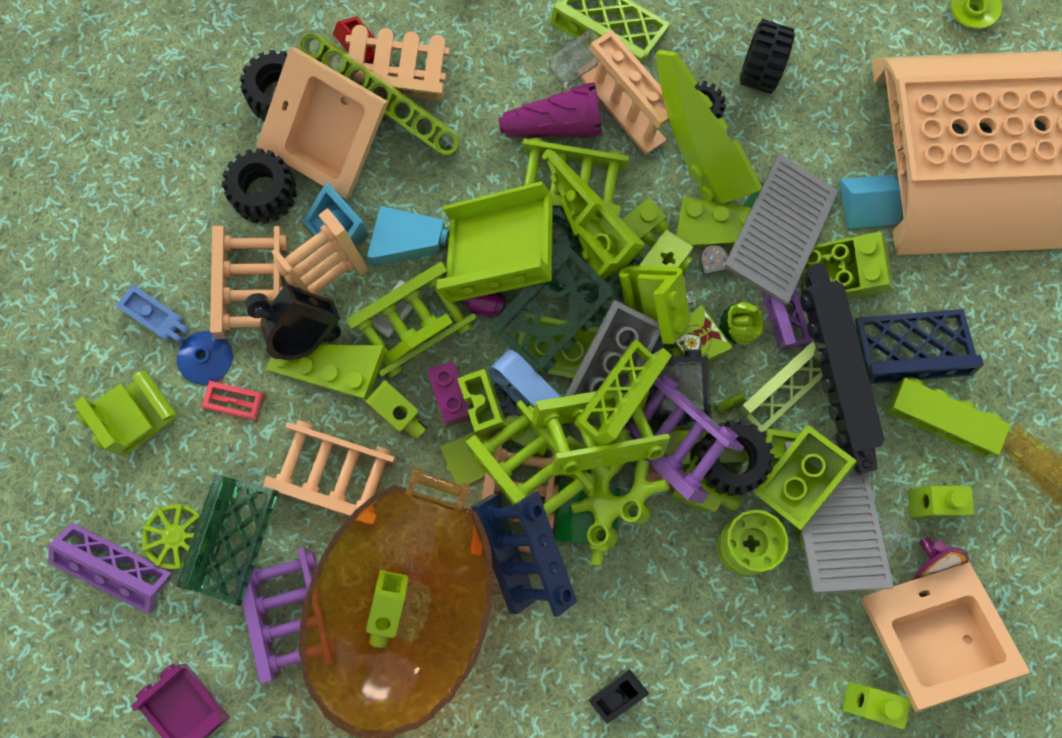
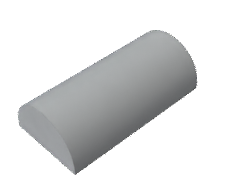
(614, 336)

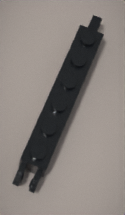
(842, 367)

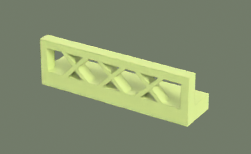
(776, 383)

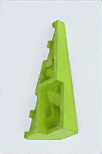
(602, 234)

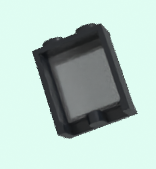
(693, 381)

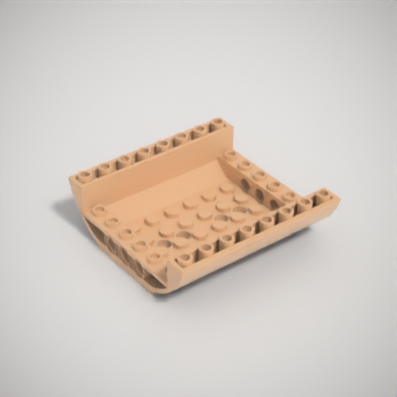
(976, 185)

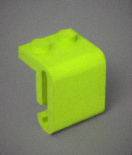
(659, 295)
(126, 415)

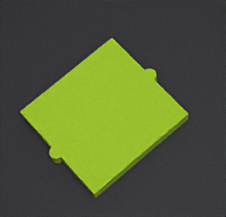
(461, 461)

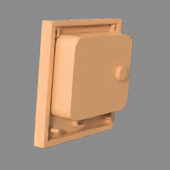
(324, 126)
(944, 641)

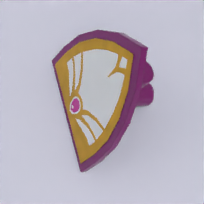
(940, 557)

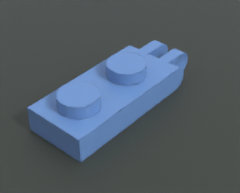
(152, 314)

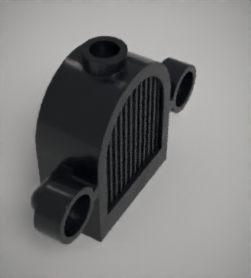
(294, 321)

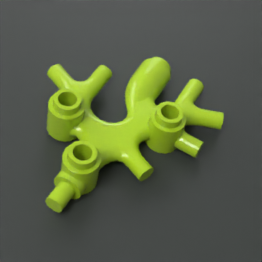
(608, 507)

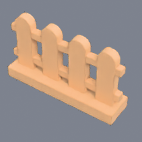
(425, 89)

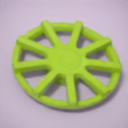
(173, 535)

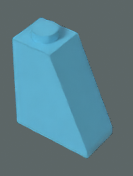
(405, 236)

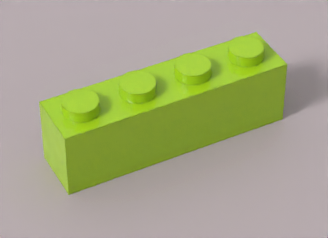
(947, 417)

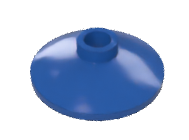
(213, 366)

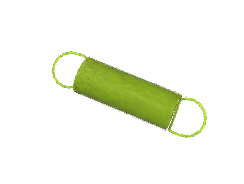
(731, 402)

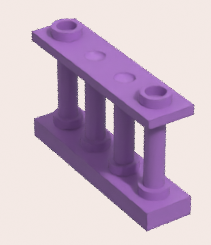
(670, 466)
(257, 606)

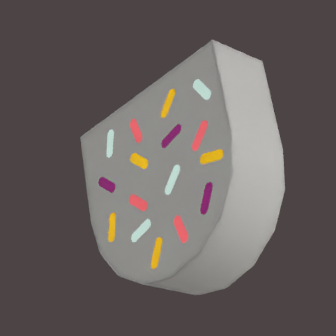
(713, 260)

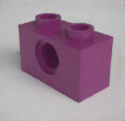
(449, 394)

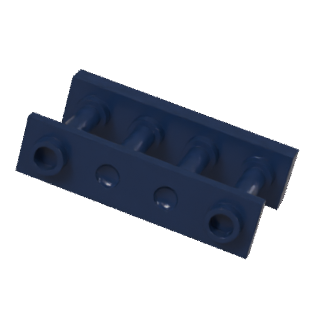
(507, 561)

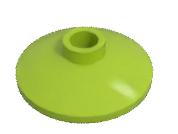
(984, 16)

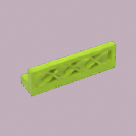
(632, 396)

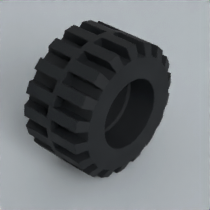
(767, 56)
(258, 77)
(254, 166)
(758, 455)

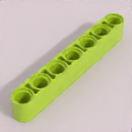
(395, 98)

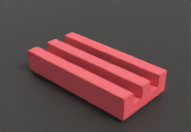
(256, 406)

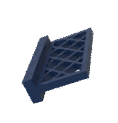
(925, 366)

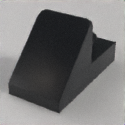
(618, 695)

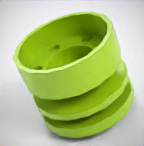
(756, 528)

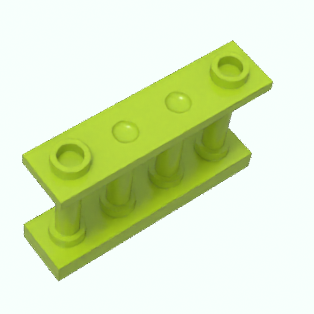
(612, 160)
(387, 307)
(567, 409)
(501, 472)

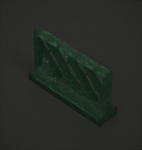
(212, 532)

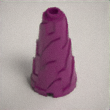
(560, 115)

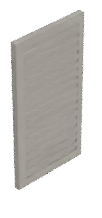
(781, 229)
(846, 540)

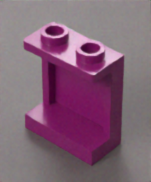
(180, 705)

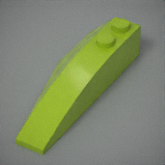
(710, 154)

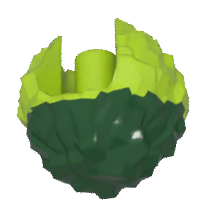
(742, 323)

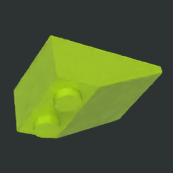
(805, 477)

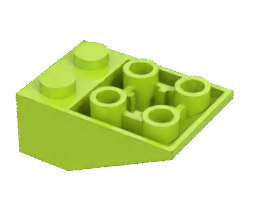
(857, 263)

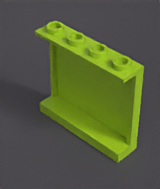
(498, 243)

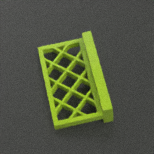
(578, 22)

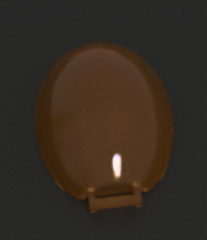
(441, 621)

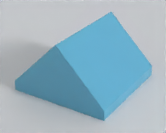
(871, 201)
(340, 209)

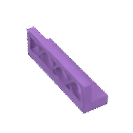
(782, 322)
(102, 571)

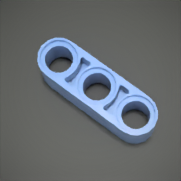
(520, 379)

